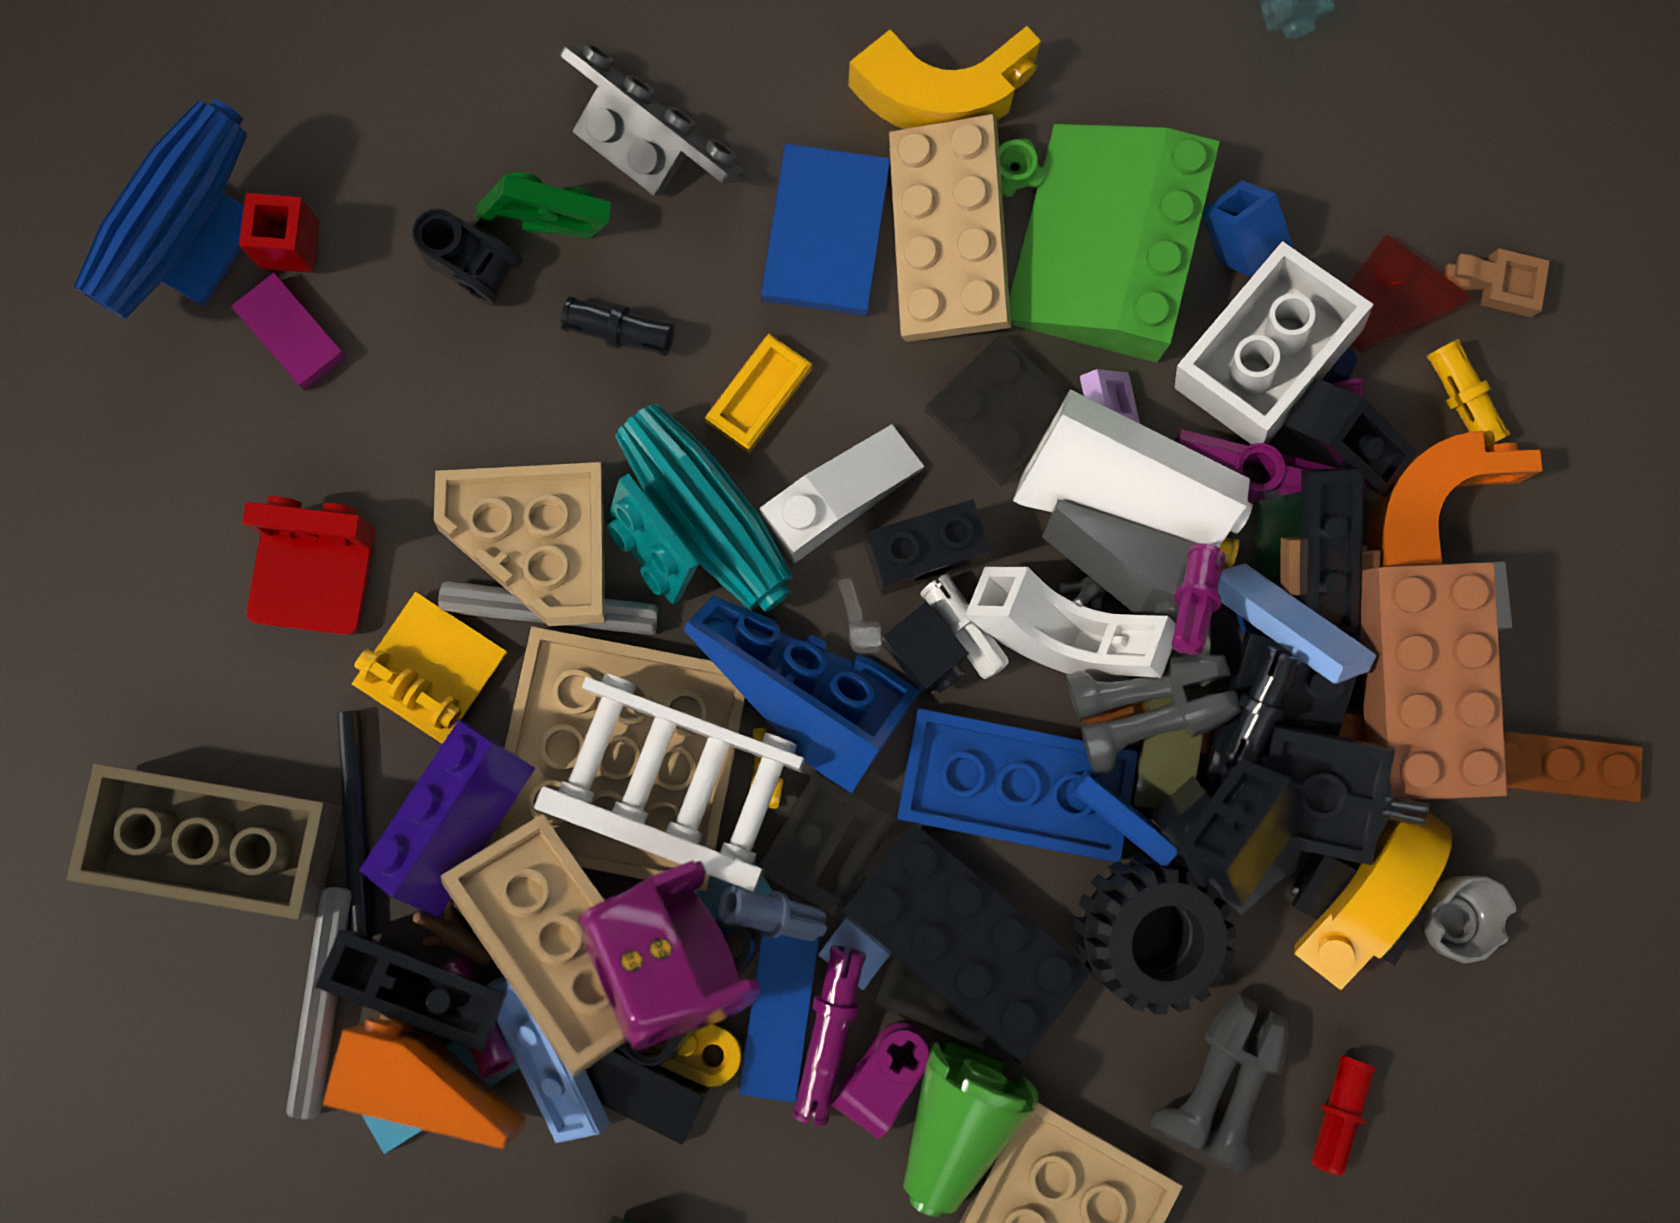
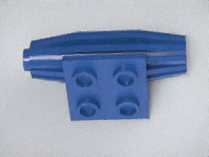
(171, 217)

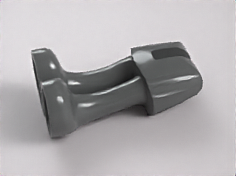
(1183, 673)
(1261, 1056)

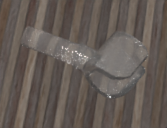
(865, 635)

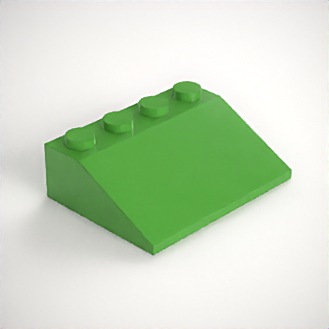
(1112, 236)

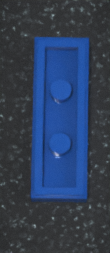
(779, 1018)

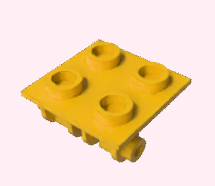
(428, 667)

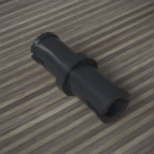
(617, 326)
(1263, 705)

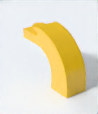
(918, 94)
(1377, 900)

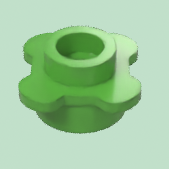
(1024, 155)

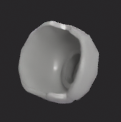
(1467, 917)

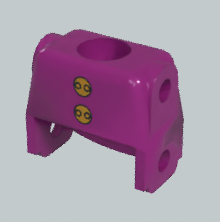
(664, 958)

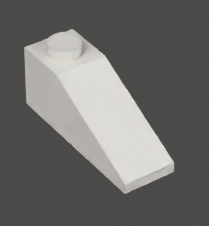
(839, 492)

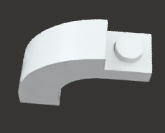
(1057, 633)

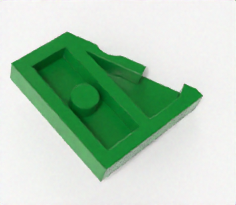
(543, 207)

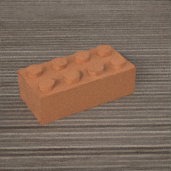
(1435, 678)

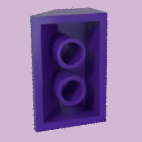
(446, 817)

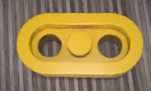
(690, 1060)

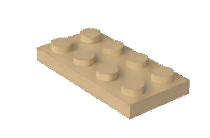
(949, 229)
(526, 911)

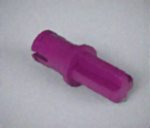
(1197, 597)

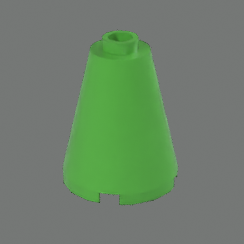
(961, 1125)

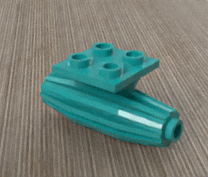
(690, 517)

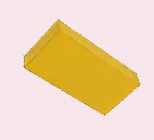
(758, 393)

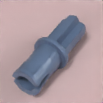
(771, 914)

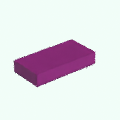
(288, 331)

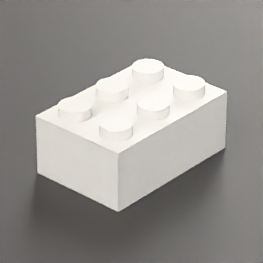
(1271, 345)

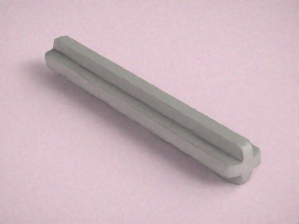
(500, 603)
(317, 1010)

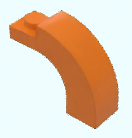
(1407, 519)

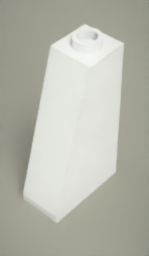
(1133, 475)

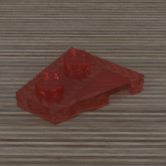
(1402, 293)

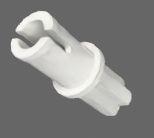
(951, 607)

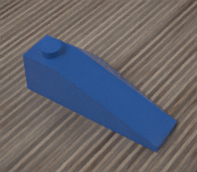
(819, 700)

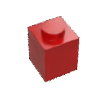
(279, 233)

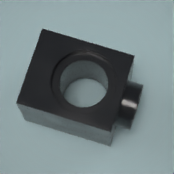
(926, 650)

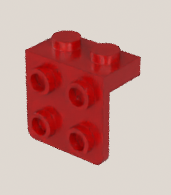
(308, 566)

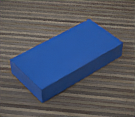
(1125, 818)

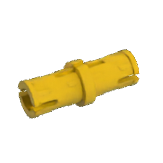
(1467, 392)

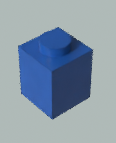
(1246, 227)

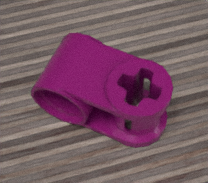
(877, 1086)

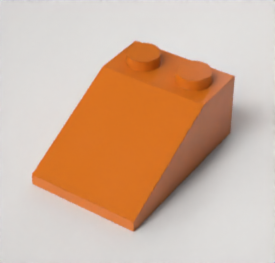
(415, 1081)

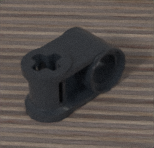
(473, 258)

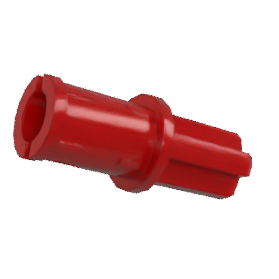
(1342, 1115)

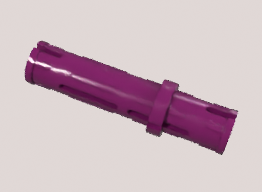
(834, 1011)

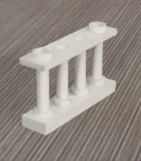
(628, 819)

